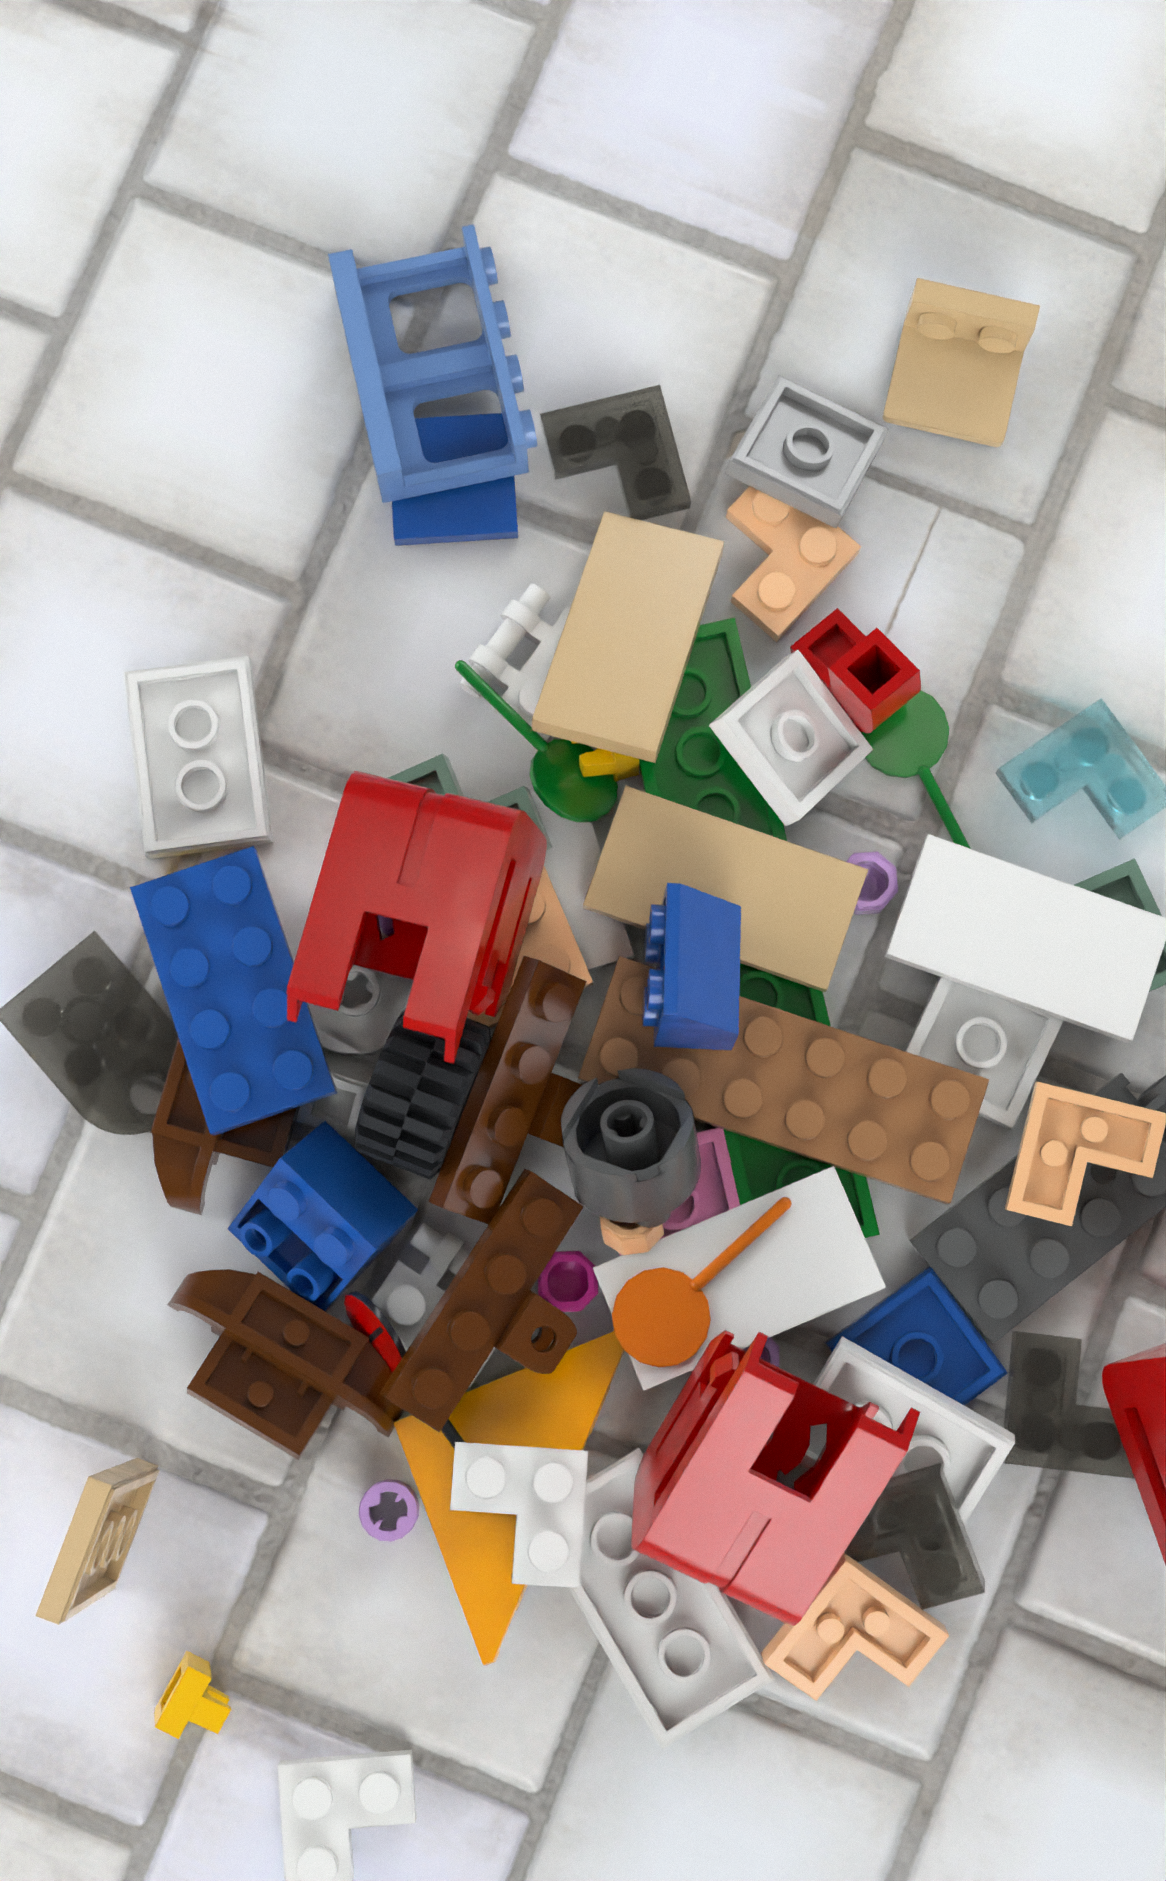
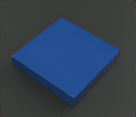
(464, 512)
(928, 1338)

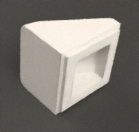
(341, 1109)

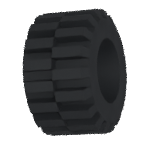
(418, 1097)

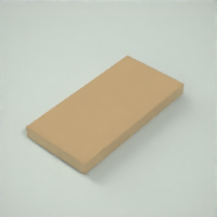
(628, 637)
(789, 896)
(98, 1539)

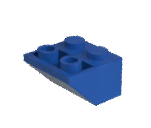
(697, 971)
(321, 1217)

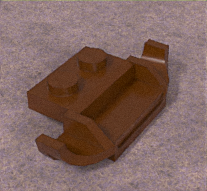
(187, 1149)
(280, 1359)

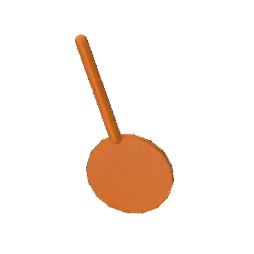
(664, 1313)

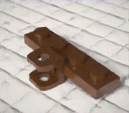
(512, 1092)
(491, 1306)

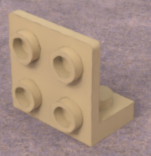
(959, 362)

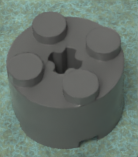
(631, 1147)

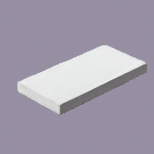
(1028, 938)
(789, 1275)
(662, 1630)

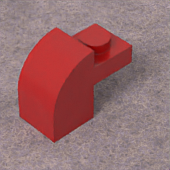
(860, 671)

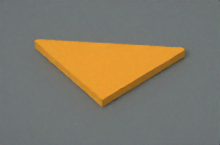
(514, 1411)

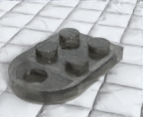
(94, 1034)

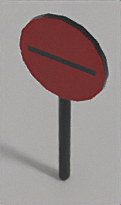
(371, 1322)

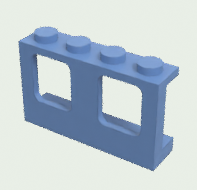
(397, 382)

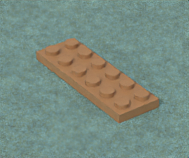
(805, 1089)

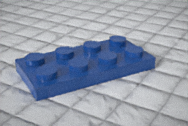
(227, 990)

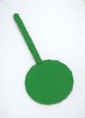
(911, 745)
(555, 766)

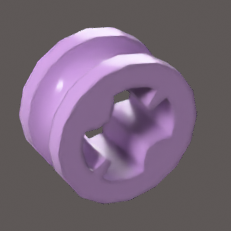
(374, 1497)

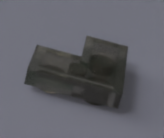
(624, 432)
(1044, 1412)
(923, 1524)

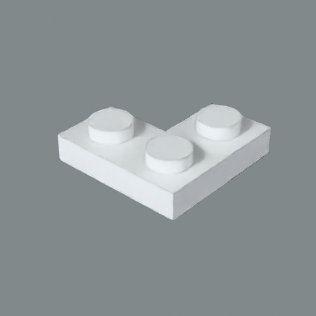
(543, 1492)
(330, 1797)

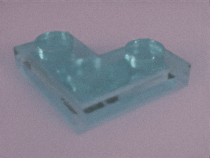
(1088, 755)

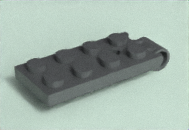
(1013, 1263)

